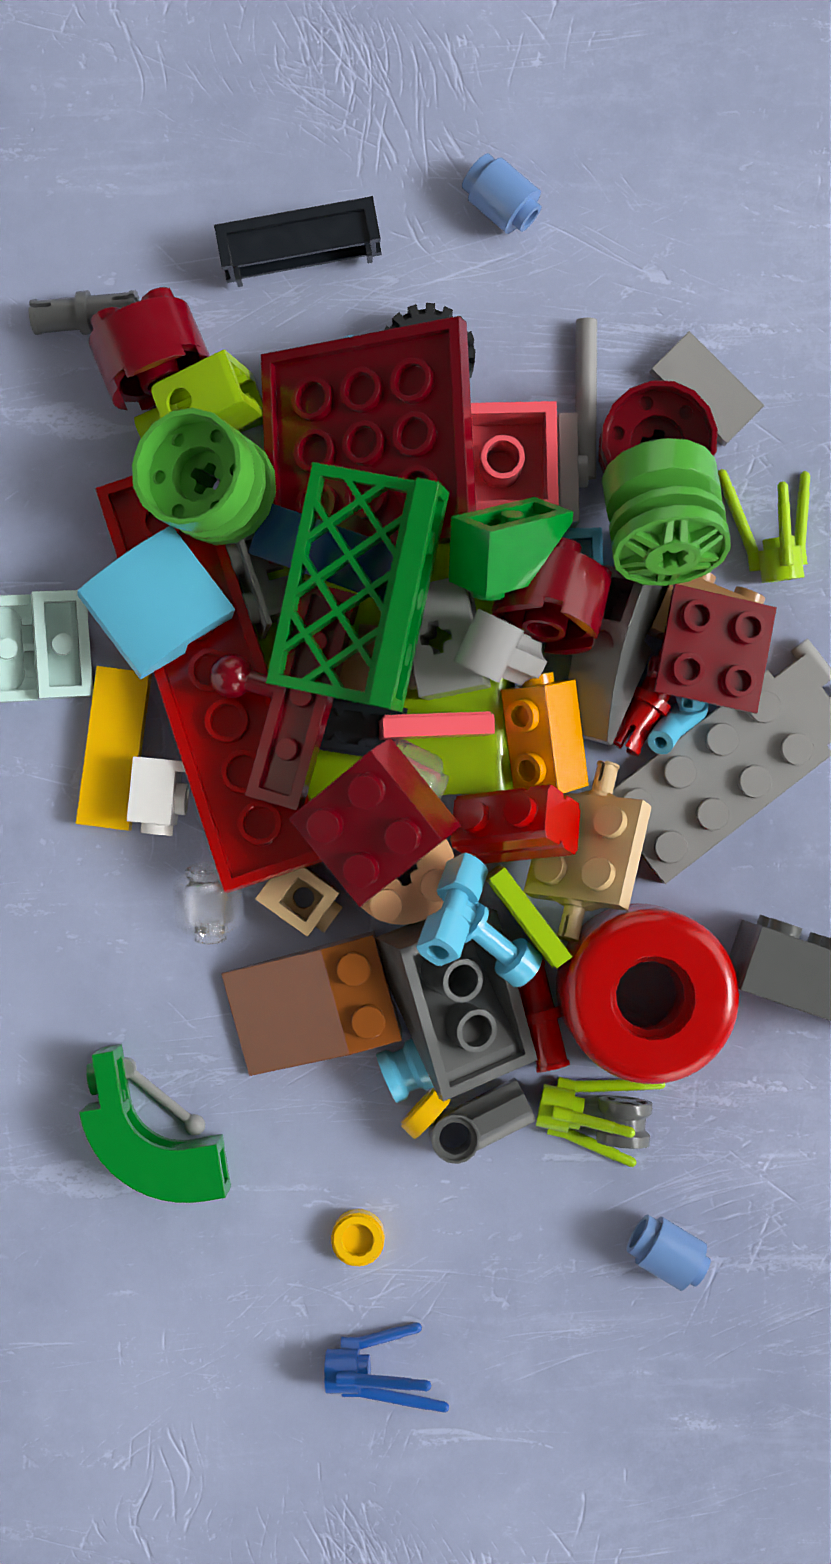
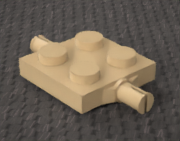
(606, 857)

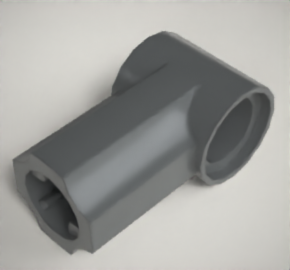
(487, 1119)

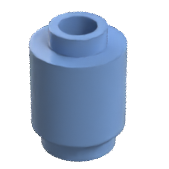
(502, 193)
(669, 1252)

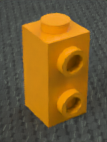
(545, 734)

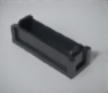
(298, 239)

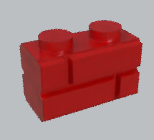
(516, 824)

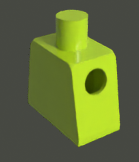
(212, 385)

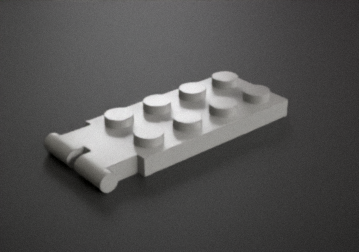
(733, 765)

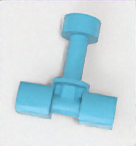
(466, 918)

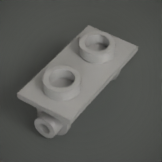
(261, 595)

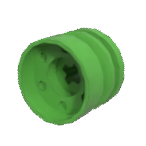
(182, 462)
(665, 512)

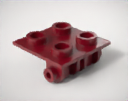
(714, 649)

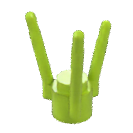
(781, 556)
(563, 1112)

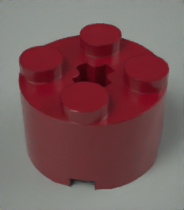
(144, 345)
(561, 602)

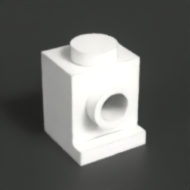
(157, 794)

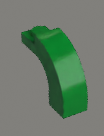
(137, 1155)

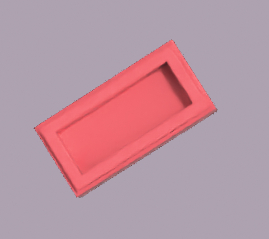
(436, 725)

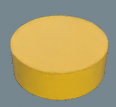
(423, 1113)
(358, 1237)

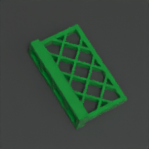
(405, 592)

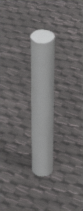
(586, 390)

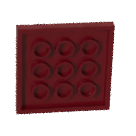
(376, 406)

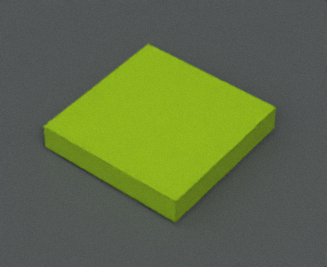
(527, 916)

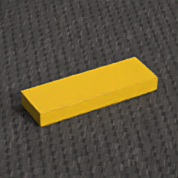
(112, 741)

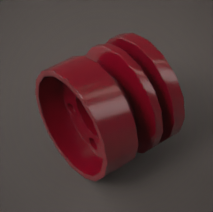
(659, 412)

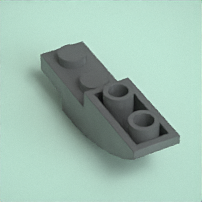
(613, 667)

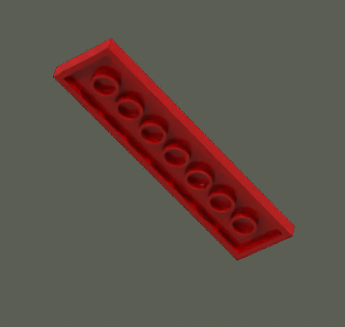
(213, 732)

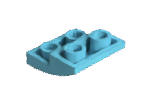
(155, 601)

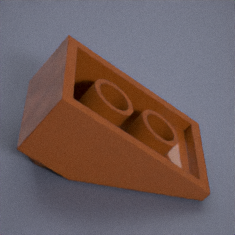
(313, 1005)

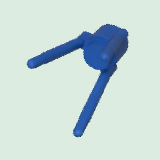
(350, 1372)

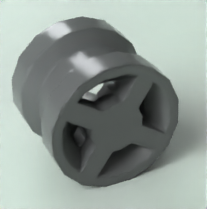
(628, 1112)

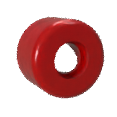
(703, 1003)

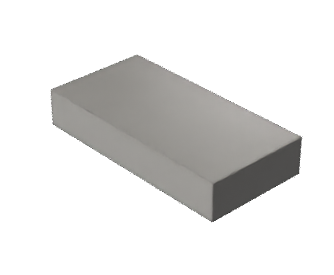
(700, 370)

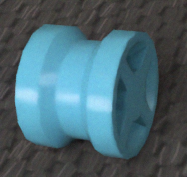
(403, 1071)

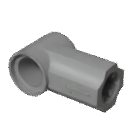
(500, 650)

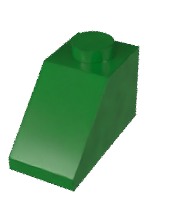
(504, 545)

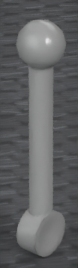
(193, 1123)

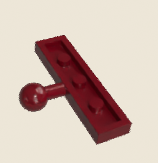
(294, 716)

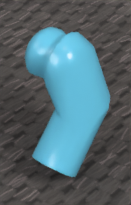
(677, 722)

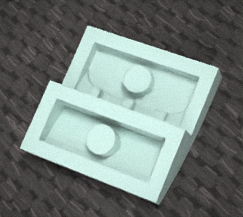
(44, 647)

